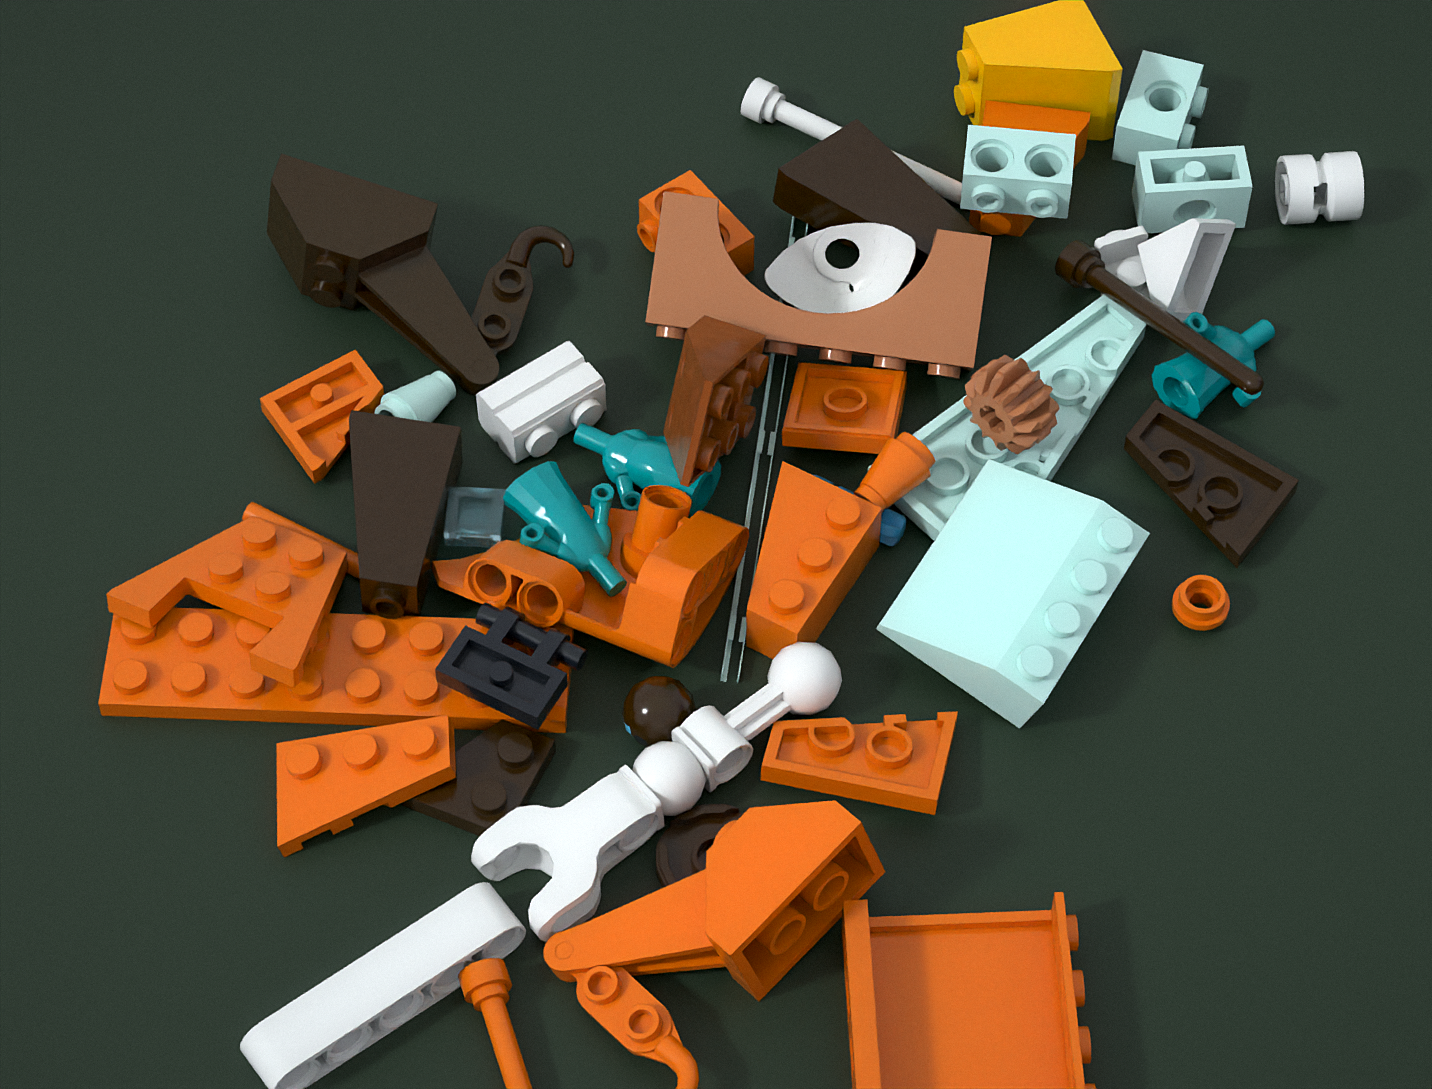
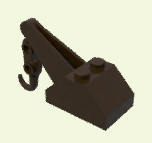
(371, 248)

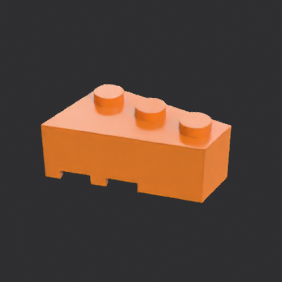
(808, 559)

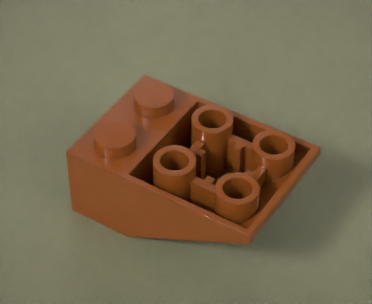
(713, 395)

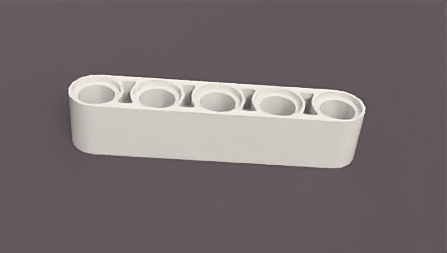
(381, 989)

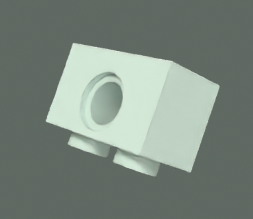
(1160, 107)
(1189, 185)

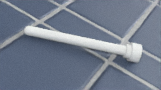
(766, 103)

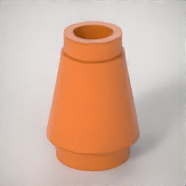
(896, 471)

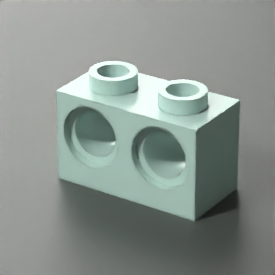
(1018, 171)

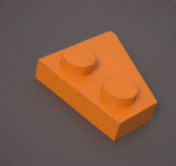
(316, 410)

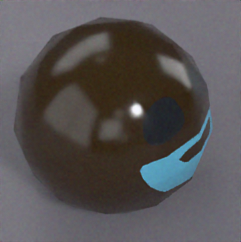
(656, 708)

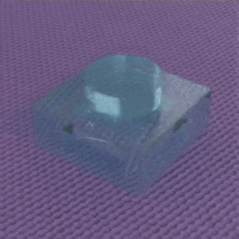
(474, 517)

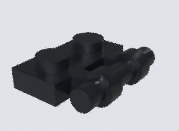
(504, 676)

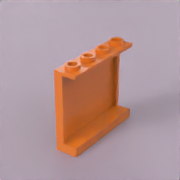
(964, 1000)

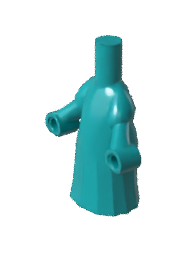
(1190, 384)
(643, 461)
(562, 525)

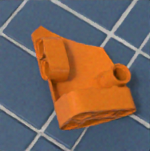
(671, 565)

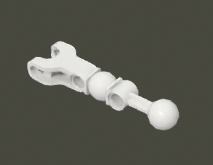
(627, 807)

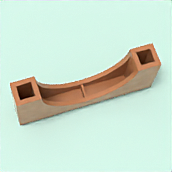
(924, 323)

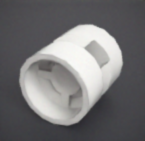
(1337, 183)

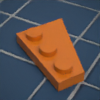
(872, 762)

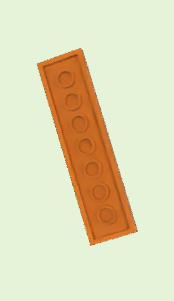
(358, 674)

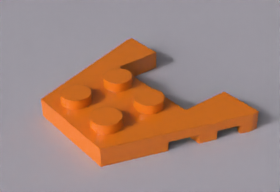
(255, 574)

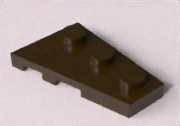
(1210, 479)

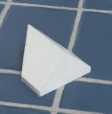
(1185, 263)

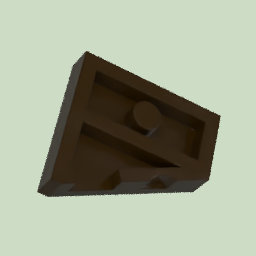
(492, 778)

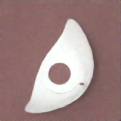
(813, 285)

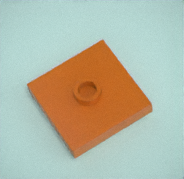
(844, 407)

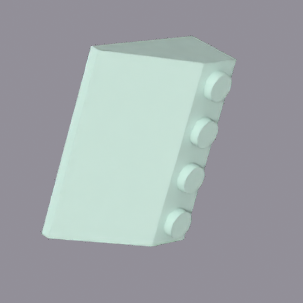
(1012, 587)

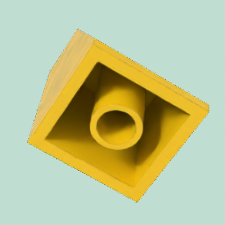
(1041, 59)

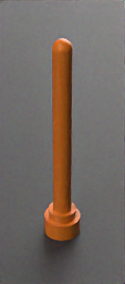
(487, 988)

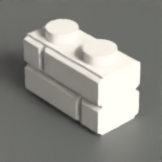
(542, 402)

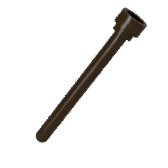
(1082, 267)

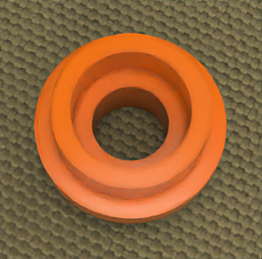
(1202, 590)

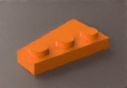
(348, 773)

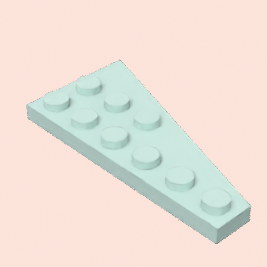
(1081, 367)

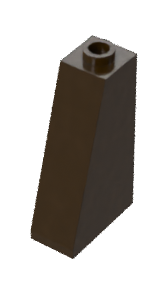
(863, 181)
(400, 506)

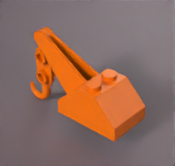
(756, 909)

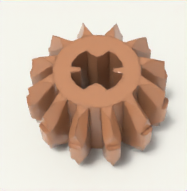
(1011, 404)

